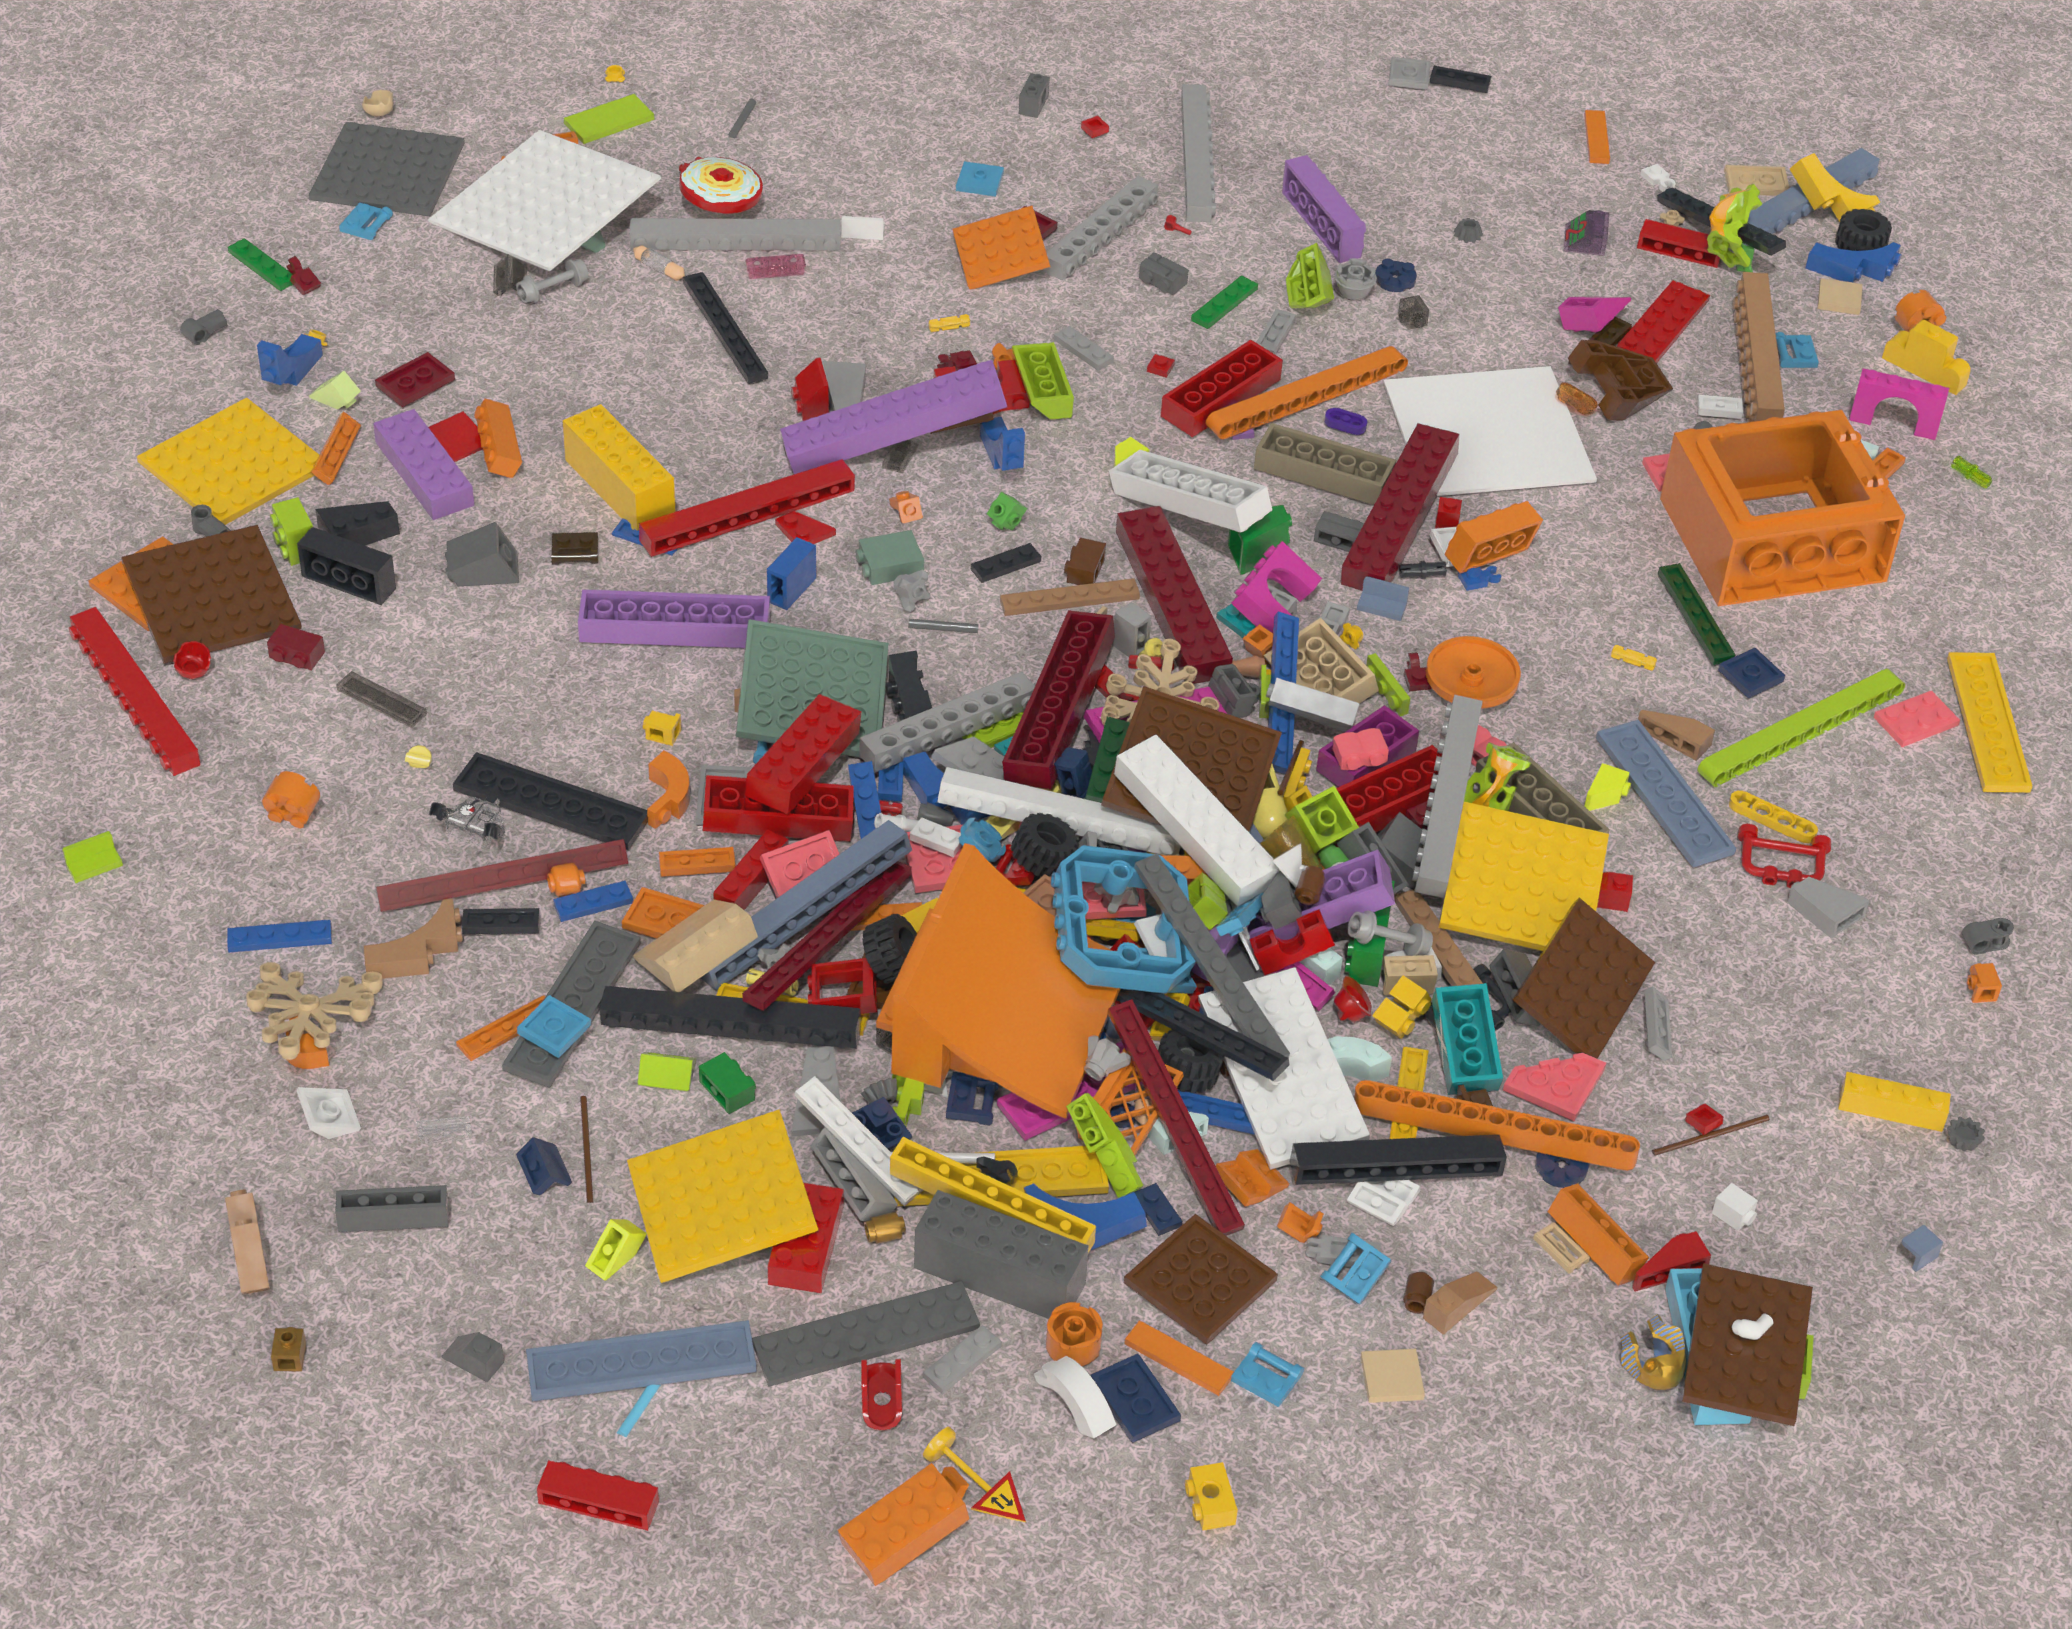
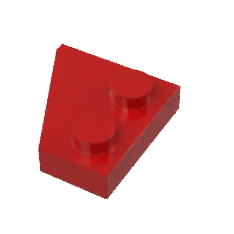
(804, 527)

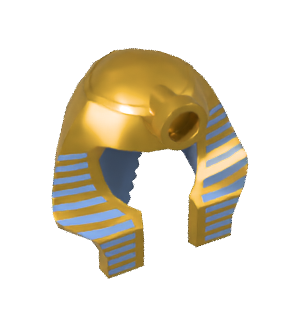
(1667, 1366)

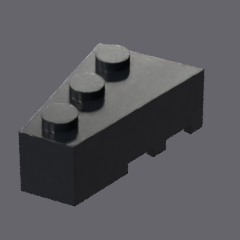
(360, 522)
(905, 686)

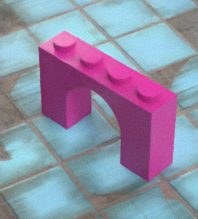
(1926, 397)
(1283, 567)

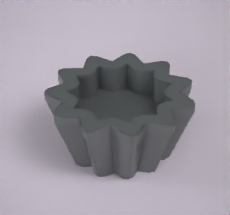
(1468, 230)
(883, 1088)
(1965, 1133)

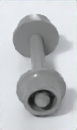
(529, 290)
(1416, 940)

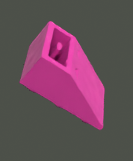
(1590, 312)

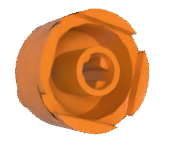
(1919, 307)
(290, 799)
(1074, 1333)

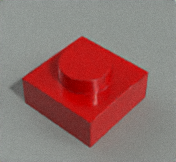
(1095, 126)
(1160, 365)
(1704, 1118)

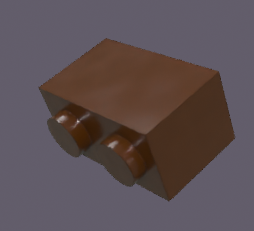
(1085, 562)

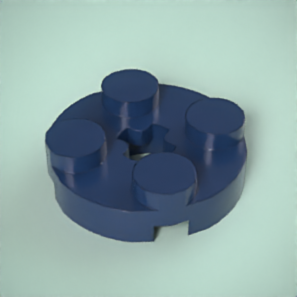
(1404, 271)
(1560, 1177)

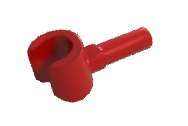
(1171, 224)

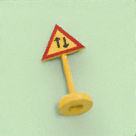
(999, 1500)

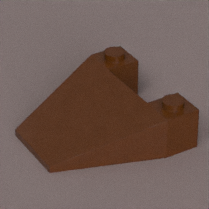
(1625, 376)

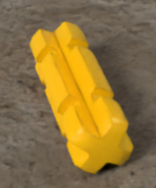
(949, 323)
(1633, 657)

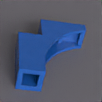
(1851, 265)
(289, 364)
(1003, 445)
(926, 781)
(1111, 1218)

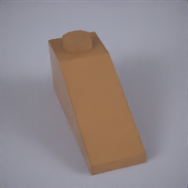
(1678, 732)
(1456, 1300)

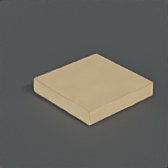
(1839, 296)
(1392, 1375)

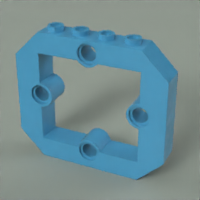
(1127, 966)

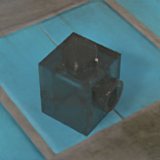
(1413, 312)

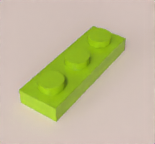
(1389, 686)

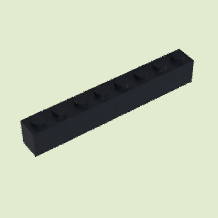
(1397, 1159)

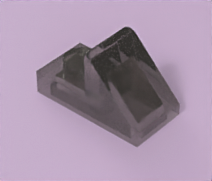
(899, 456)

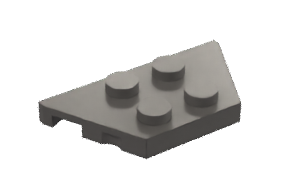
(971, 756)

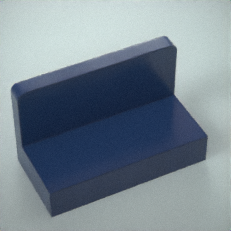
(542, 1165)

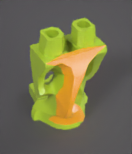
(1725, 221)
(1504, 763)

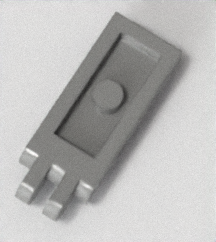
(1328, 1248)

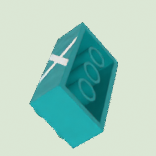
(1467, 1038)

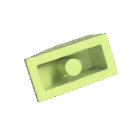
(337, 391)

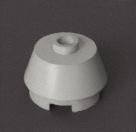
(1355, 279)

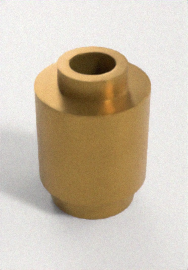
(884, 1228)

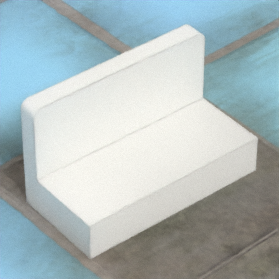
(862, 227)

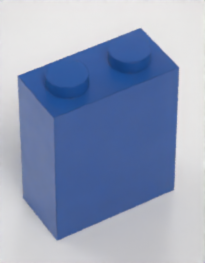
(791, 573)

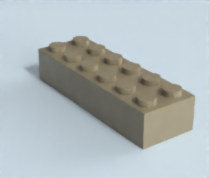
(1323, 463)
(1544, 797)

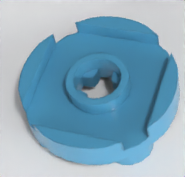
(983, 837)

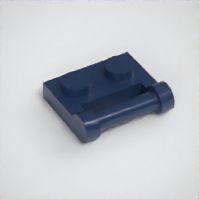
(963, 1096)

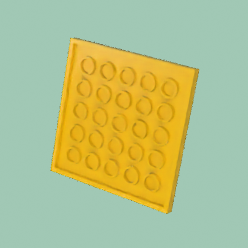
(231, 461)
(1519, 875)
(721, 1196)

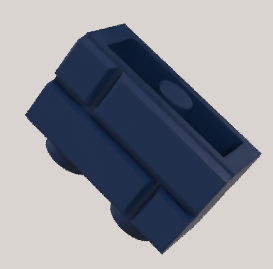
(1073, 772)

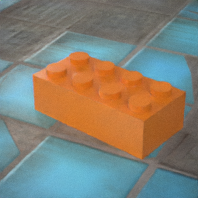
(1493, 536)
(903, 1524)

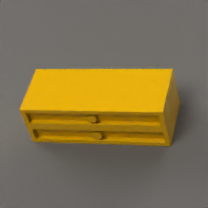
(617, 466)

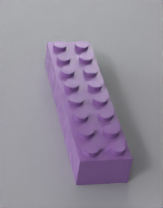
(669, 618)

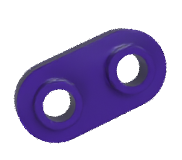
(1345, 421)

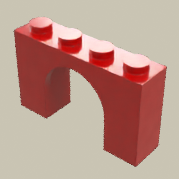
(1010, 382)

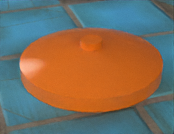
(1473, 670)

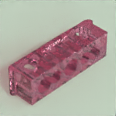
(775, 266)

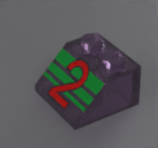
(1587, 233)

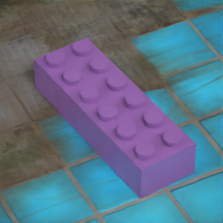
(1323, 209)
(423, 464)
(1348, 888)

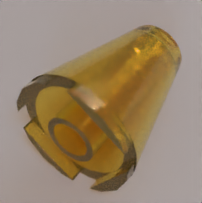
(1288, 836)

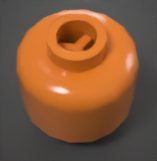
(565, 879)

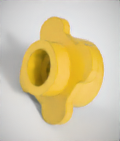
(615, 74)
(317, 334)
(1356, 635)

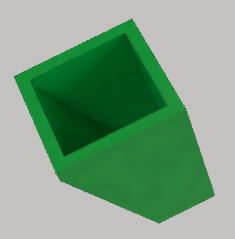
(1250, 545)

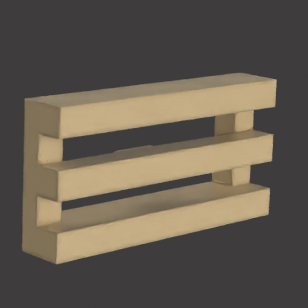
(1557, 1249)

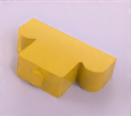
(1929, 355)

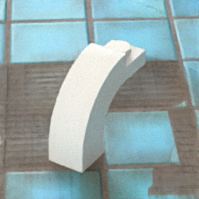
(1080, 1394)

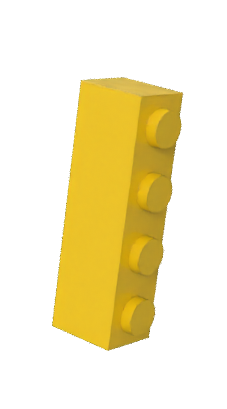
(1894, 1101)

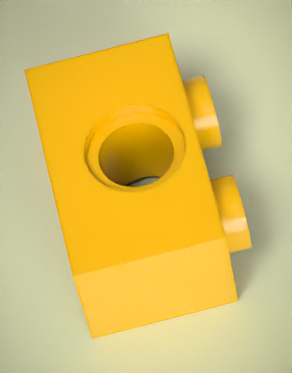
(1213, 1482)

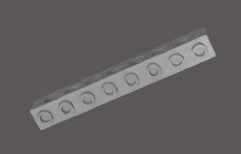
(1101, 227)
(946, 722)

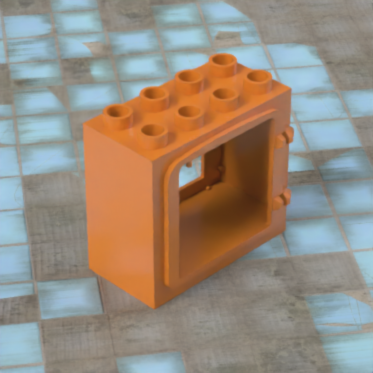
(1789, 553)

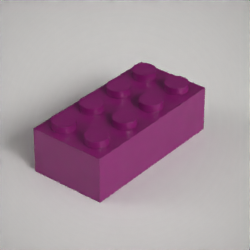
(1399, 737)

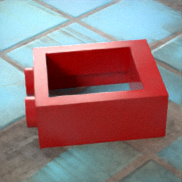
(844, 972)

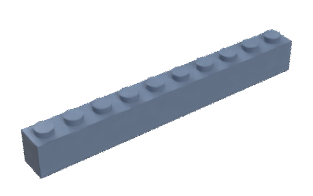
(1793, 203)
(816, 896)

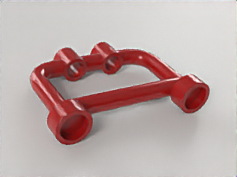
(1770, 874)

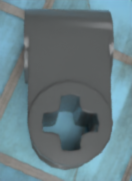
(1985, 936)

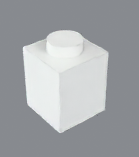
(1735, 1207)

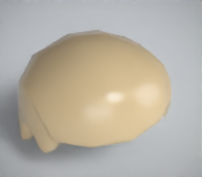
(379, 103)

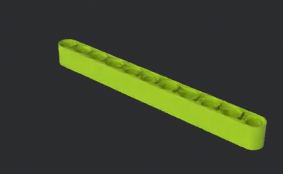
(1800, 726)

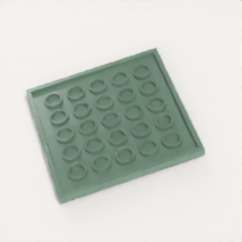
(794, 665)

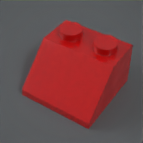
(811, 391)

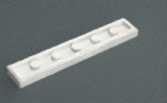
(854, 1137)

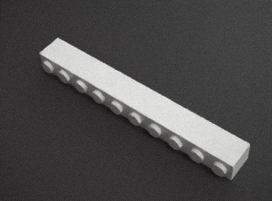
(1019, 801)

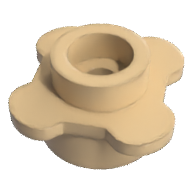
(1672, 218)

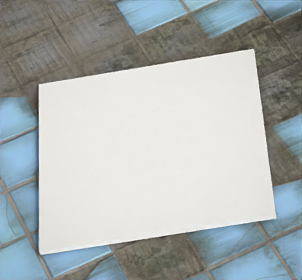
(544, 200)
(1507, 424)

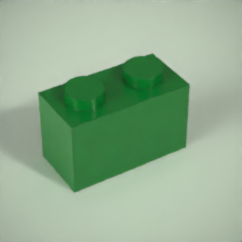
(727, 1083)

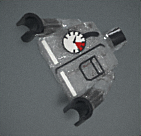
(472, 821)

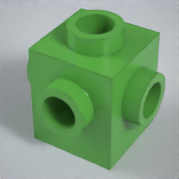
(1006, 511)

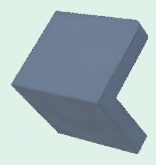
(1923, 1245)

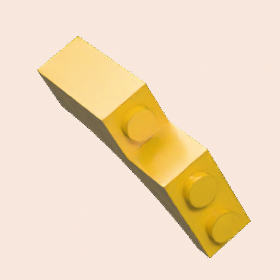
(1827, 192)

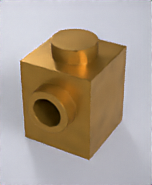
(288, 1349)

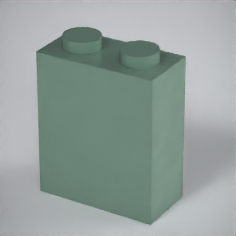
(889, 556)

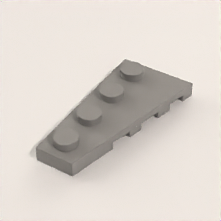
(821, 1064)

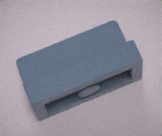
(1383, 598)

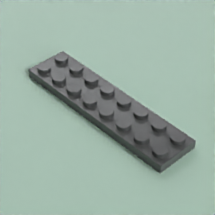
(580, 985)
(865, 1333)

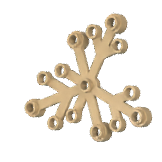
(1118, 684)
(308, 1006)

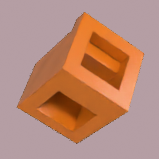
(1259, 642)
(1984, 983)

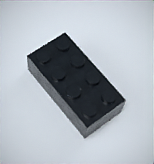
(346, 566)

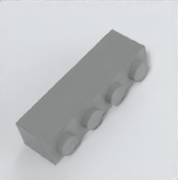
(861, 1188)

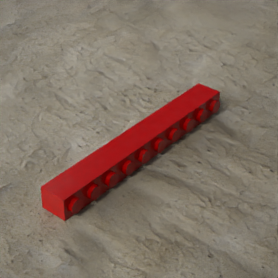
(746, 507)
(134, 692)

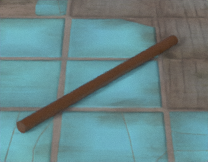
(1290, 768)
(1713, 1134)
(586, 1148)

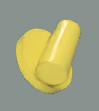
(1152, 647)
(419, 757)

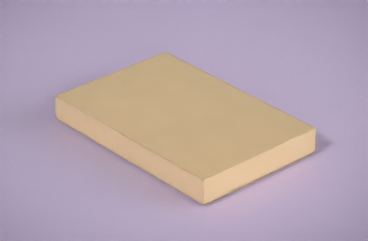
(1768, 179)

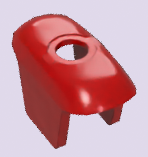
(878, 1379)

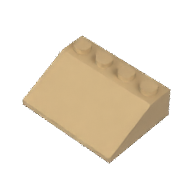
(1331, 665)
(698, 944)

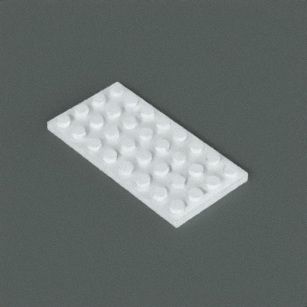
(1311, 1095)

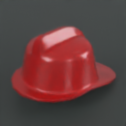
(1352, 1001)

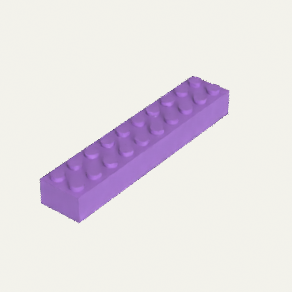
(894, 417)

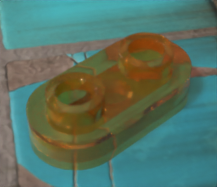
(1575, 397)

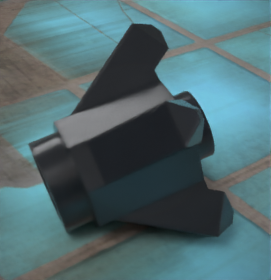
(1003, 1171)

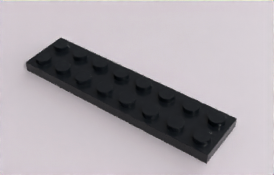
(551, 800)

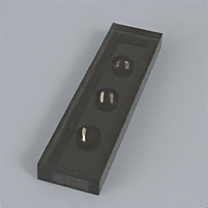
(381, 699)

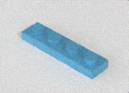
(1240, 917)

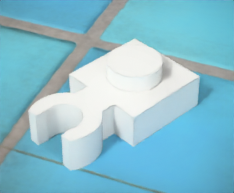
(1657, 175)

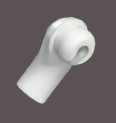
(1752, 1329)

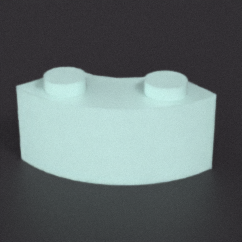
(1361, 1058)

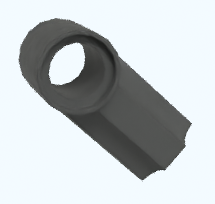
(199, 330)
(205, 523)

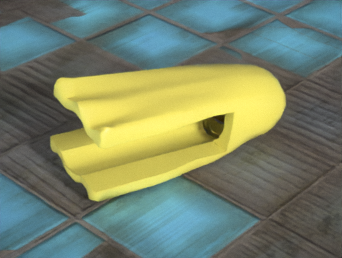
(1271, 807)

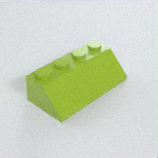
(1045, 379)

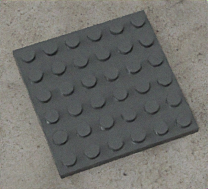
(387, 168)

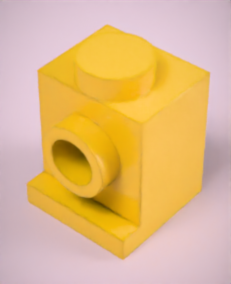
(662, 727)

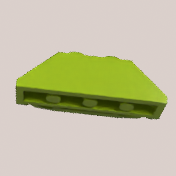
(1309, 279)

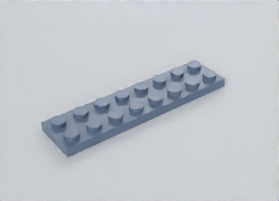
(1666, 793)
(640, 1360)

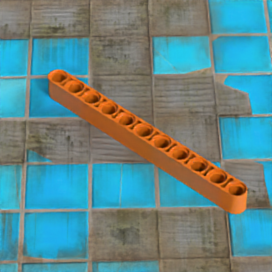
(1306, 392)
(1514, 1127)

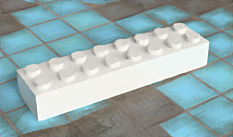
(1191, 490)
(1196, 820)

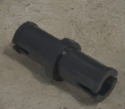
(1422, 569)

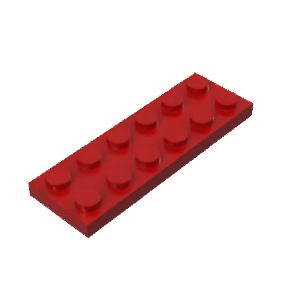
(1664, 320)

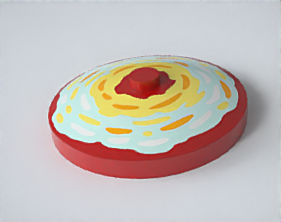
(720, 185)

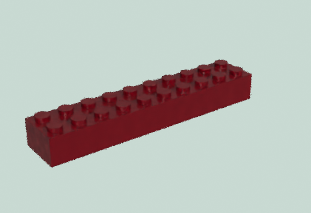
(1401, 506)
(1172, 590)
(1059, 699)

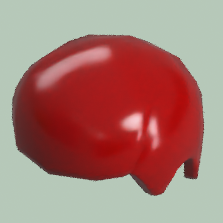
(192, 664)

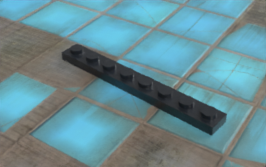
(1701, 211)
(725, 328)
(1207, 1032)

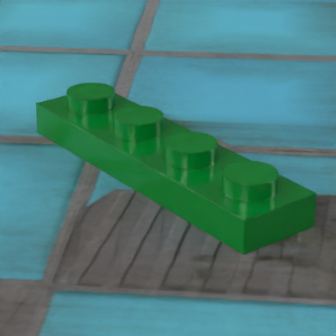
(261, 264)
(1224, 302)

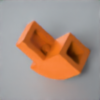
(309, 1055)

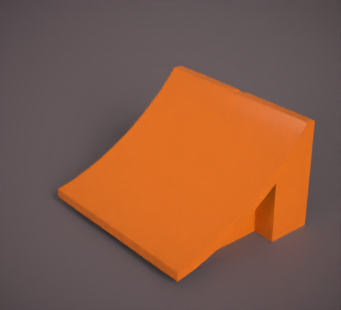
(992, 993)

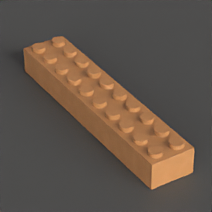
(1758, 348)

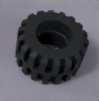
(1863, 230)
(1043, 843)
(887, 945)
(1198, 1070)

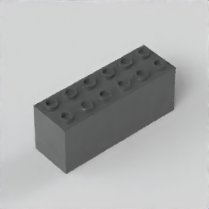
(999, 1255)

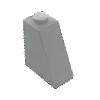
(1826, 905)

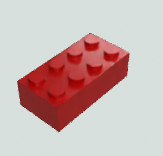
(806, 1259)

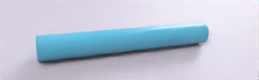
(637, 1410)

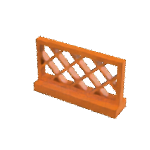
(1108, 1096)

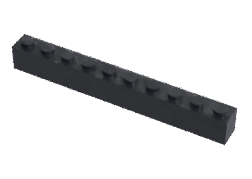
(730, 1017)

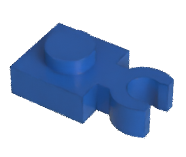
(1476, 578)

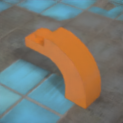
(673, 777)

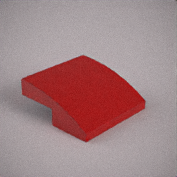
(458, 436)

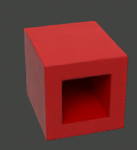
(1448, 512)

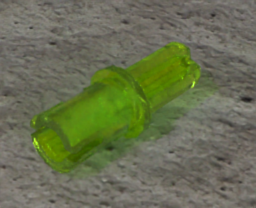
(1971, 472)

